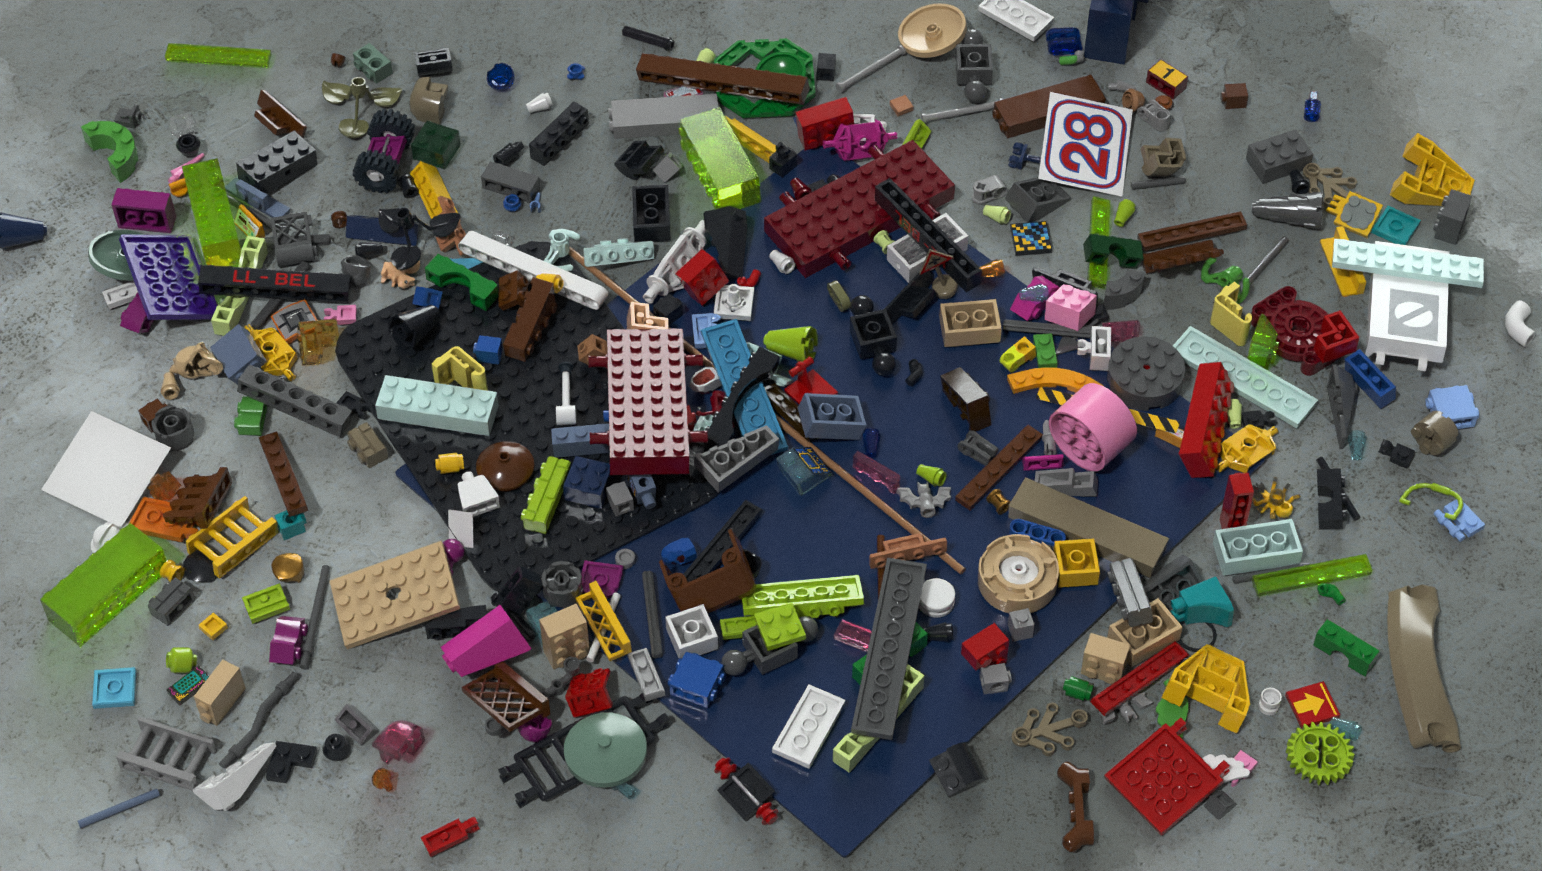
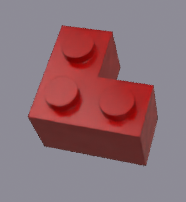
(1337, 338)
(986, 648)

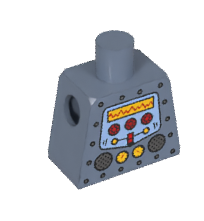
(642, 489)

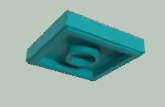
(1395, 226)

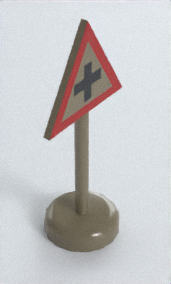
(943, 285)

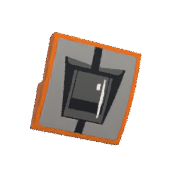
(288, 318)

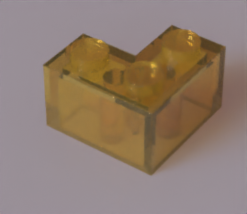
(314, 336)

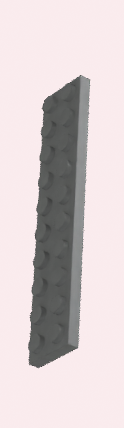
(889, 649)

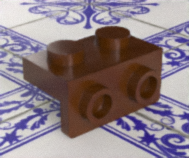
(512, 290)

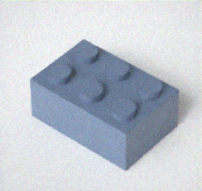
(831, 416)

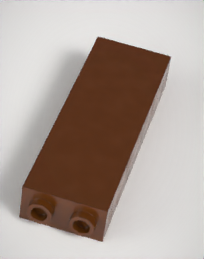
(1029, 110)

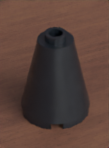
(413, 325)

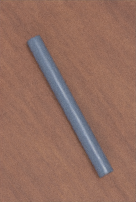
(118, 808)

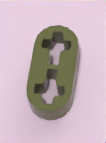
(838, 295)

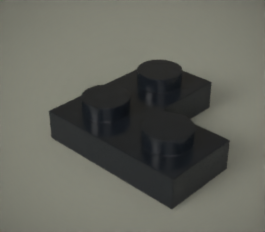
(288, 755)

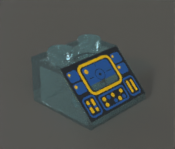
(803, 468)

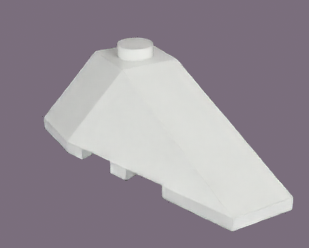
(226, 788)

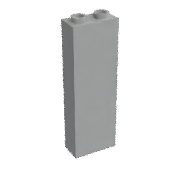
(655, 115)

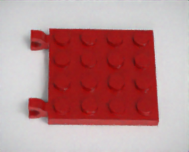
(1165, 777)

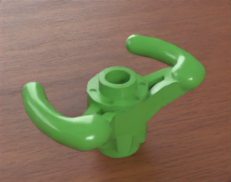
(1226, 278)

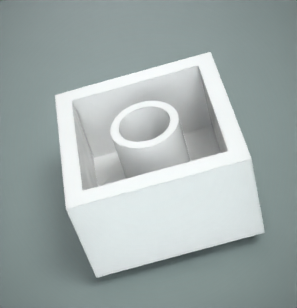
(692, 631)

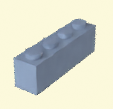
(576, 440)

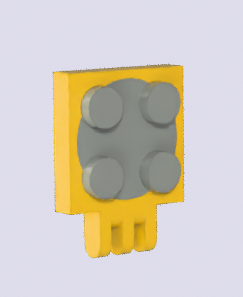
(1355, 213)

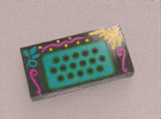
(187, 685)

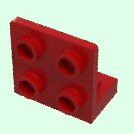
(589, 693)

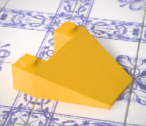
(1433, 177)
(1214, 681)

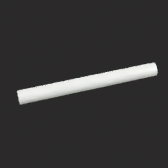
(595, 645)

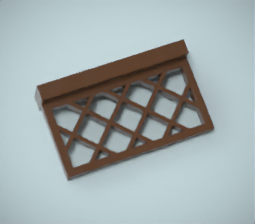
(518, 689)

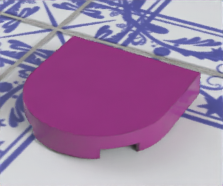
(607, 576)

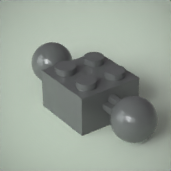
(974, 65)
(735, 661)

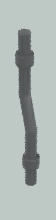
(236, 750)

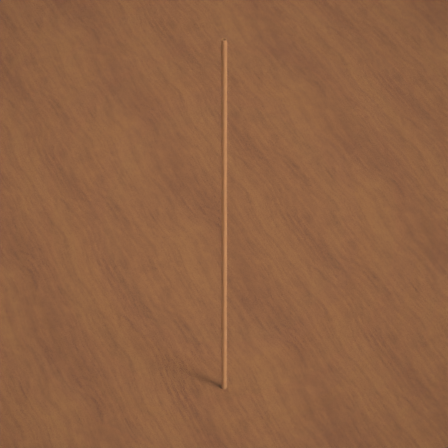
(786, 427)

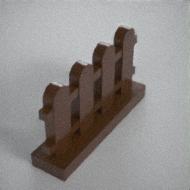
(1180, 256)
(199, 498)

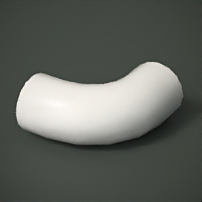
(1515, 323)

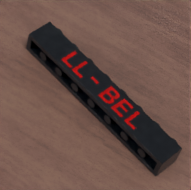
(927, 234)
(274, 284)

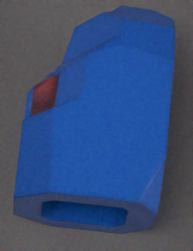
(679, 552)

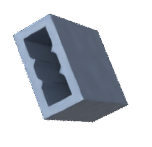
(237, 351)

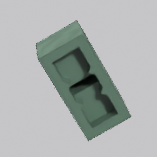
(372, 63)

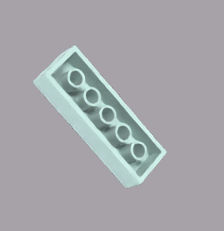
(437, 405)

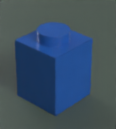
(488, 349)

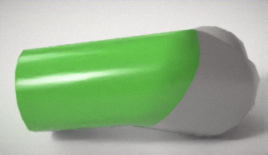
(1069, 60)

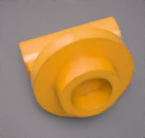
(178, 188)

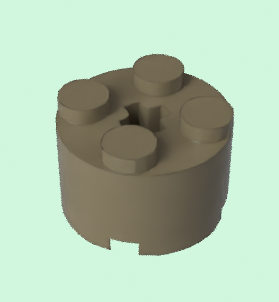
(1435, 433)

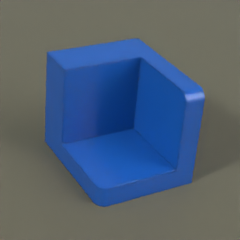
(427, 296)

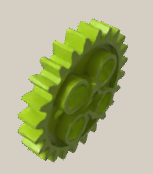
(1300, 751)

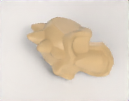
(196, 362)

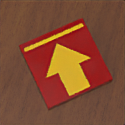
(1312, 704)

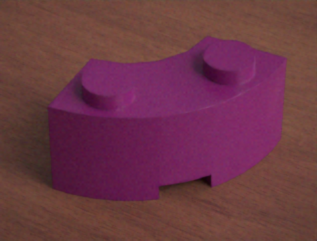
(135, 318)
(287, 640)

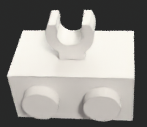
(1098, 347)

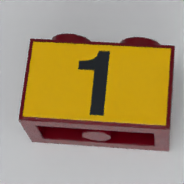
(1167, 79)

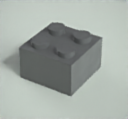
(1452, 216)

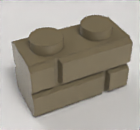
(367, 445)

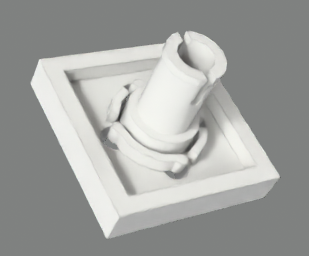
(734, 298)

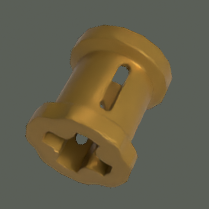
(998, 501)

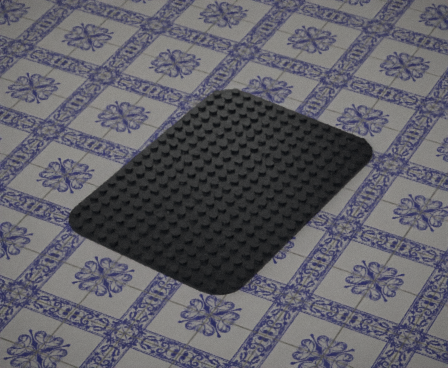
(524, 415)

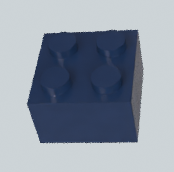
(587, 482)

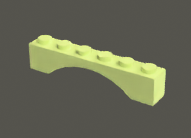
(231, 309)
(855, 746)

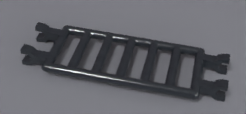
(536, 790)

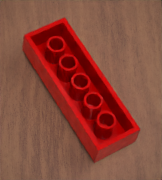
(1206, 420)

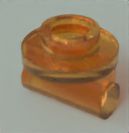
(381, 779)

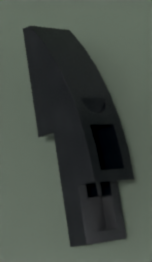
(455, 622)

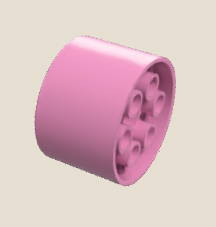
(1092, 427)

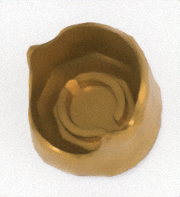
(288, 567)

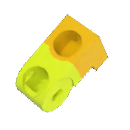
(1018, 354)

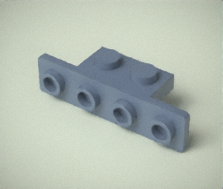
(256, 198)

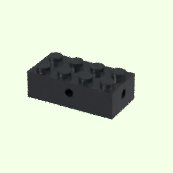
(277, 163)

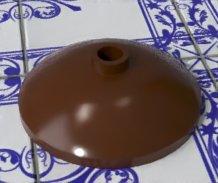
(509, 472)

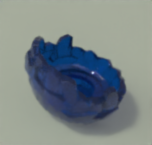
(500, 77)

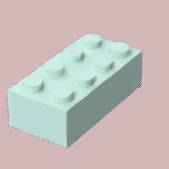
(1257, 547)

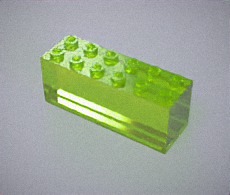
(719, 160)
(212, 213)
(104, 584)

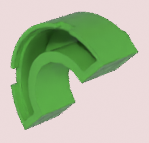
(117, 138)

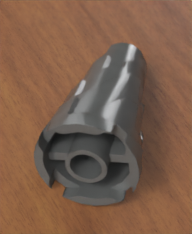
(1294, 209)

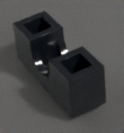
(1331, 513)

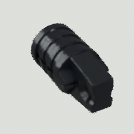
(508, 153)

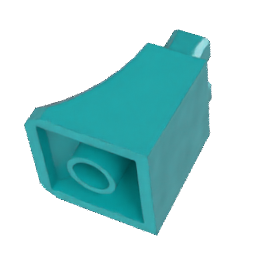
(1203, 604)

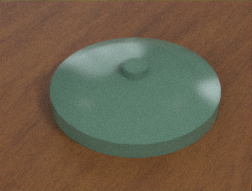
(108, 256)
(605, 750)

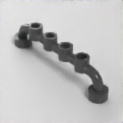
(571, 667)

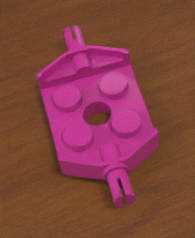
(849, 136)

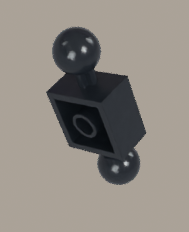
(873, 335)

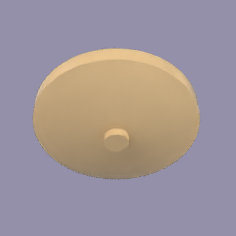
(932, 30)

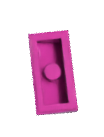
(1042, 462)

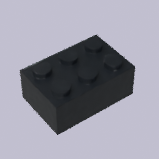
(651, 213)

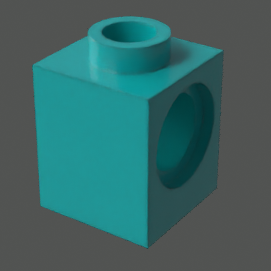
(288, 528)

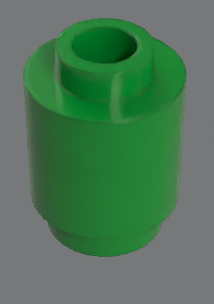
(1078, 688)

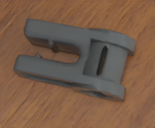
(977, 448)

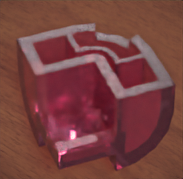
(397, 739)

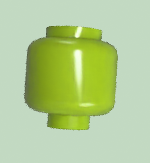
(181, 660)

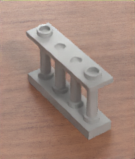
(167, 772)

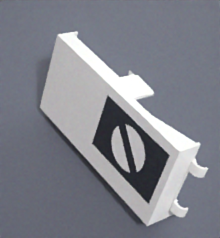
(1407, 317)

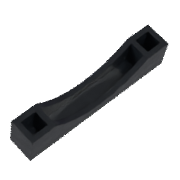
(759, 370)

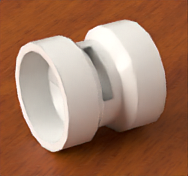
(1269, 701)

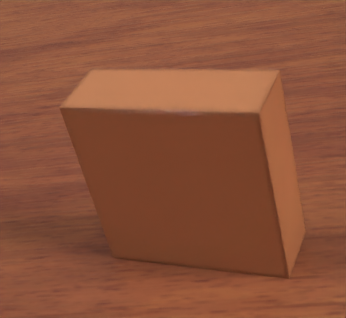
(901, 105)

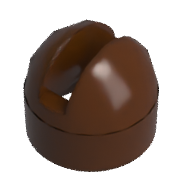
(337, 58)

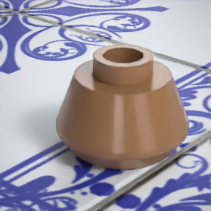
(1133, 99)

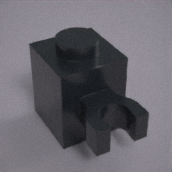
(782, 160)

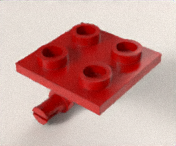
(807, 382)

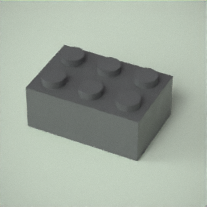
(1278, 156)

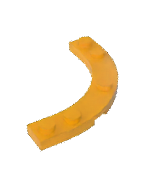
(1048, 377)

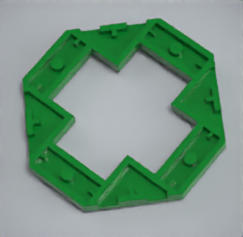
(761, 49)

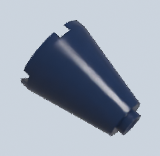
(19, 230)

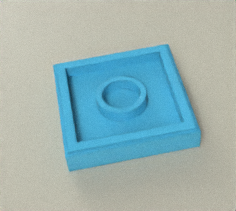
(114, 688)

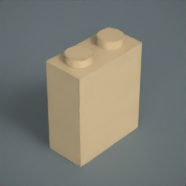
(219, 692)

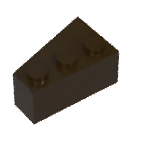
(968, 398)

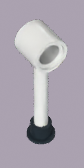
(565, 414)

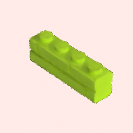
(546, 495)

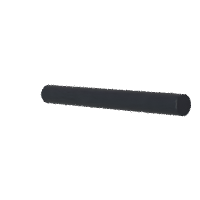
(1349, 506)

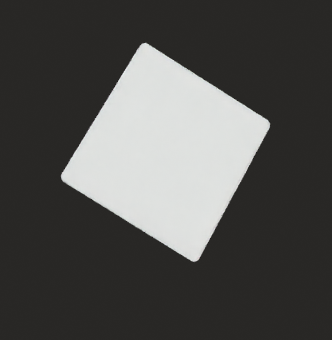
(462, 527)

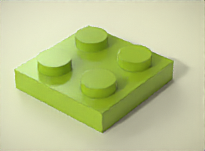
(779, 626)

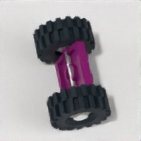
(389, 137)

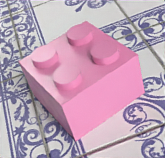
(1070, 307)

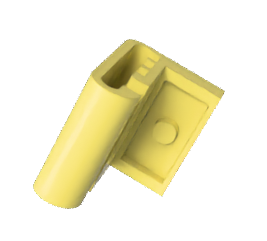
(1227, 315)
(460, 367)

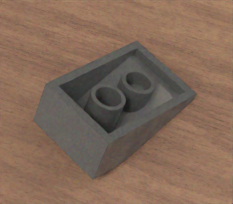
(1036, 198)

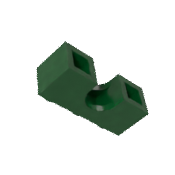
(1127, 251)

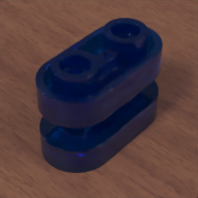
(1063, 41)

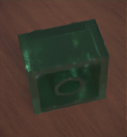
(435, 144)

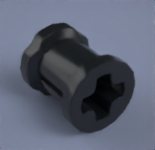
(409, 189)

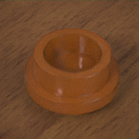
(1164, 101)

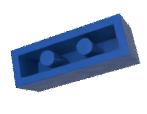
(1370, 379)

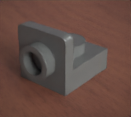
(128, 117)

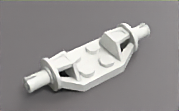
(674, 260)

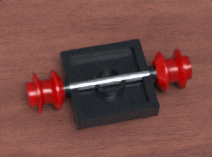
(746, 791)

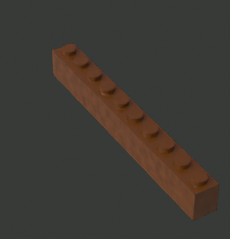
(723, 78)

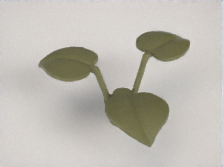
(337, 93)

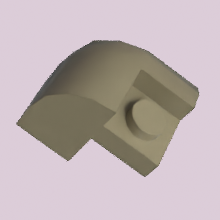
(427, 100)
(1163, 159)

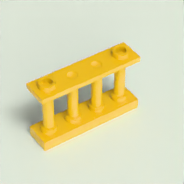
(236, 552)

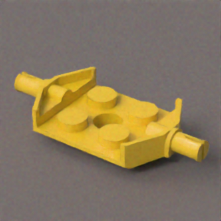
(278, 359)
(1240, 456)

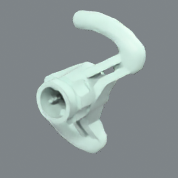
(560, 246)

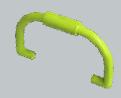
(1438, 488)

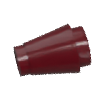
(799, 188)

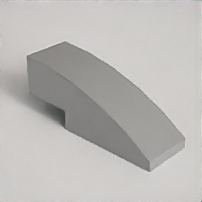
(1069, 482)

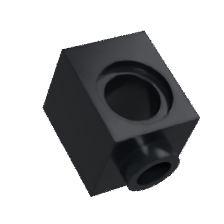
(826, 66)

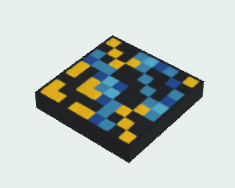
(1030, 238)

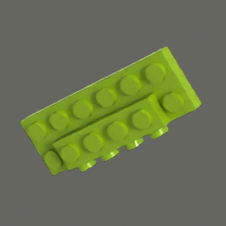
(808, 597)

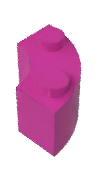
(1033, 309)

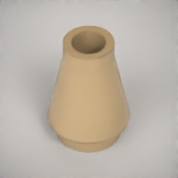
(169, 386)

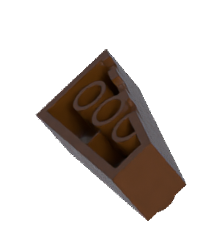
(530, 320)

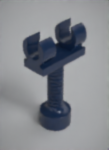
(1020, 149)

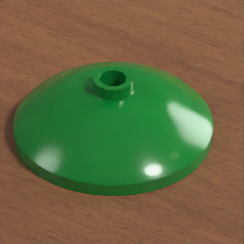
(783, 63)

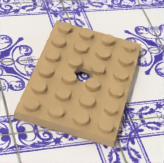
(425, 594)

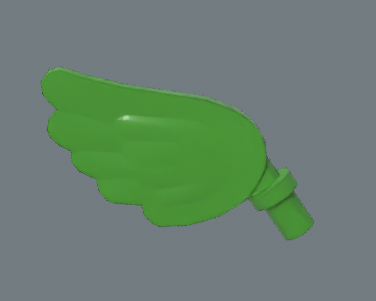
(1170, 713)

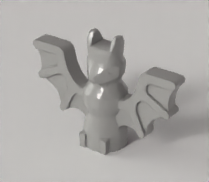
(925, 501)
(1126, 710)

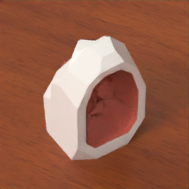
(705, 380)

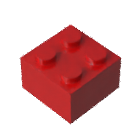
(702, 277)

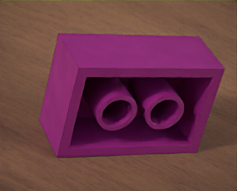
(143, 210)

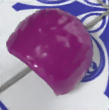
(535, 729)

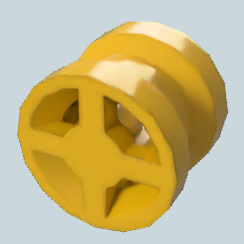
(171, 570)

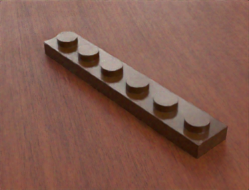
(1192, 231)
(998, 467)
(283, 474)

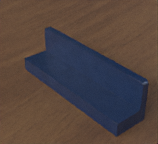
(369, 229)

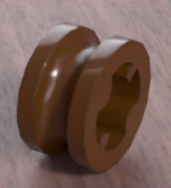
(339, 219)

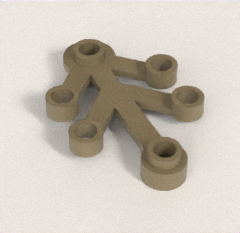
(1314, 172)
(1048, 730)

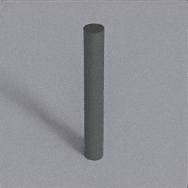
(1158, 182)

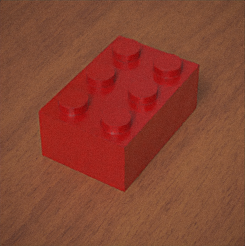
(822, 122)

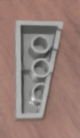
(732, 460)

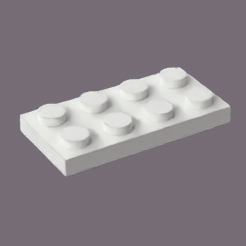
(1018, 16)
(808, 726)

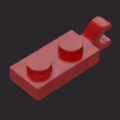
(449, 835)

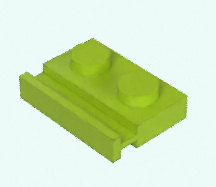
(265, 603)

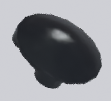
(199, 567)

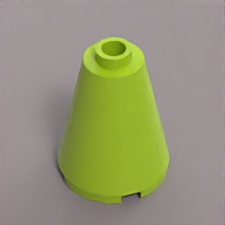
(793, 342)

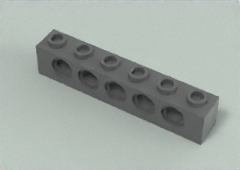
(294, 400)

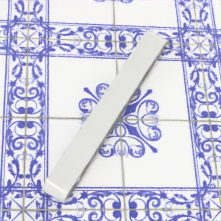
(510, 260)

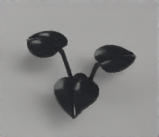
(391, 221)

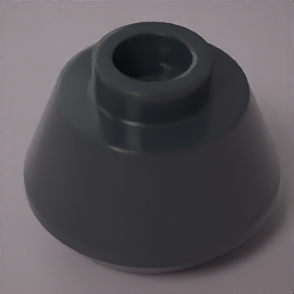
(188, 145)
(336, 747)

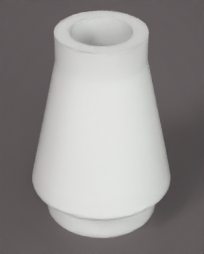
(539, 103)
(783, 262)

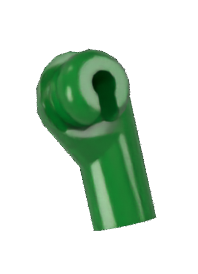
(1331, 591)

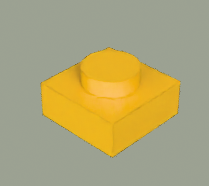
(213, 626)

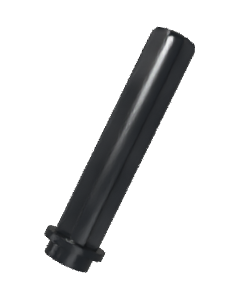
(647, 37)
(526, 631)

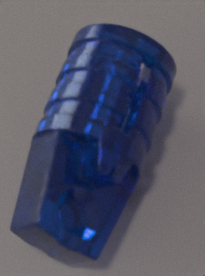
(1312, 108)

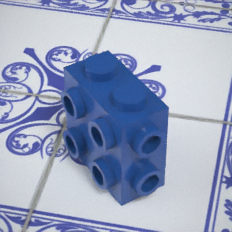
(696, 679)

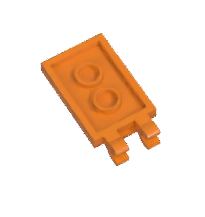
(150, 521)

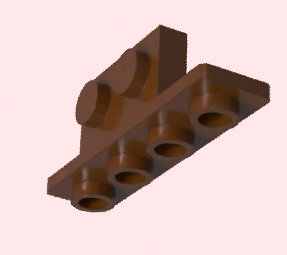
(277, 117)

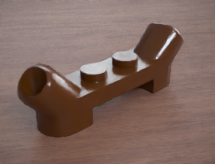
(1083, 830)

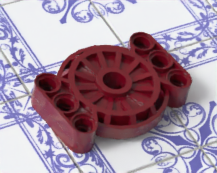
(1296, 325)

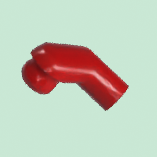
(751, 281)

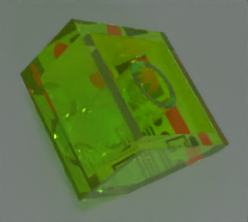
(1263, 344)

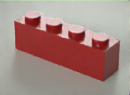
(1237, 501)

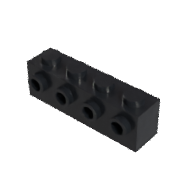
(558, 133)

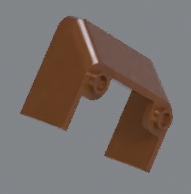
(717, 587)

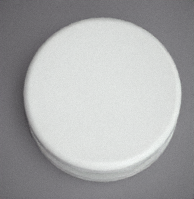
(937, 598)

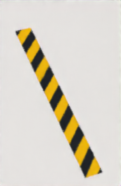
(1139, 417)

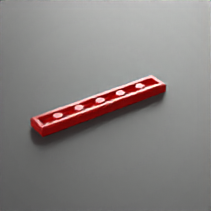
(1139, 678)

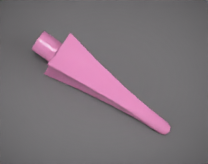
(178, 174)

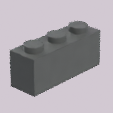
(510, 181)

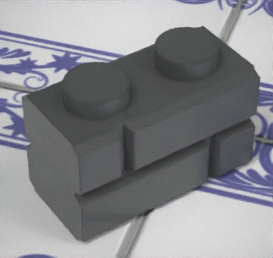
(171, 601)

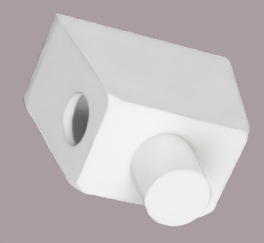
(477, 494)

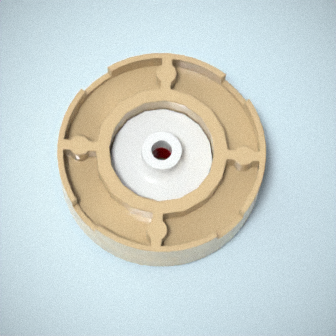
(1018, 573)

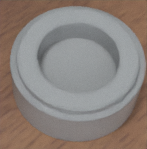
(625, 557)

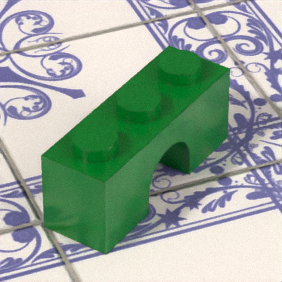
(1359, 653)

